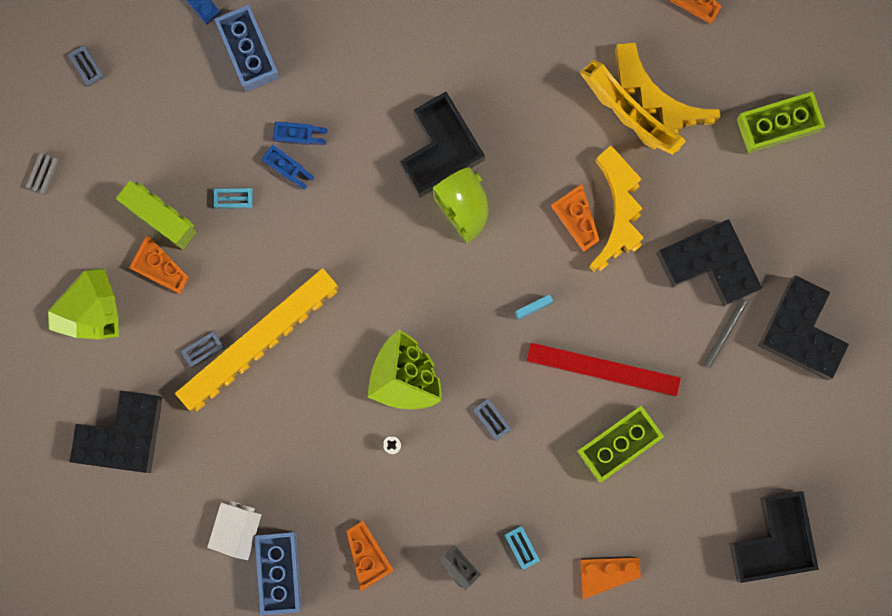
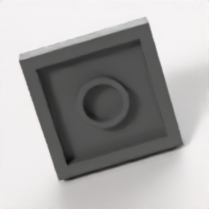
(459, 568)

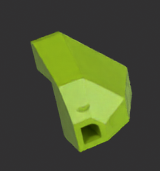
(86, 308)

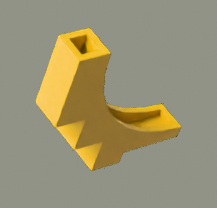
(629, 111)
(672, 113)
(626, 209)

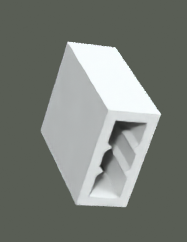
(234, 530)

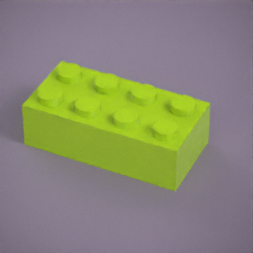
(780, 122)
(153, 212)
(620, 444)

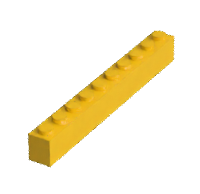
(257, 340)

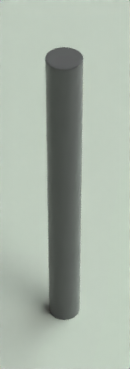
(725, 333)

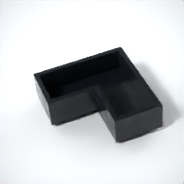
(450, 146)
(715, 253)
(793, 332)
(131, 441)
(787, 546)

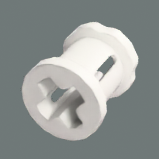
(386, 445)

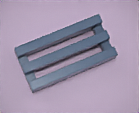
(94, 79)
(216, 341)
(482, 406)

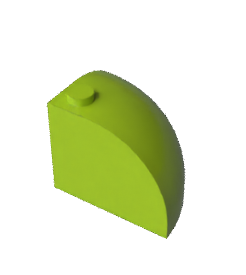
(463, 202)
(404, 375)

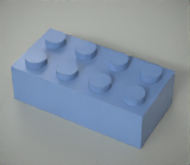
(247, 48)
(278, 573)

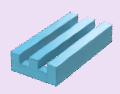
(249, 191)
(533, 307)
(514, 533)

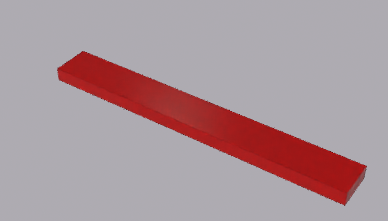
(603, 369)

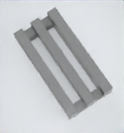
(43, 190)

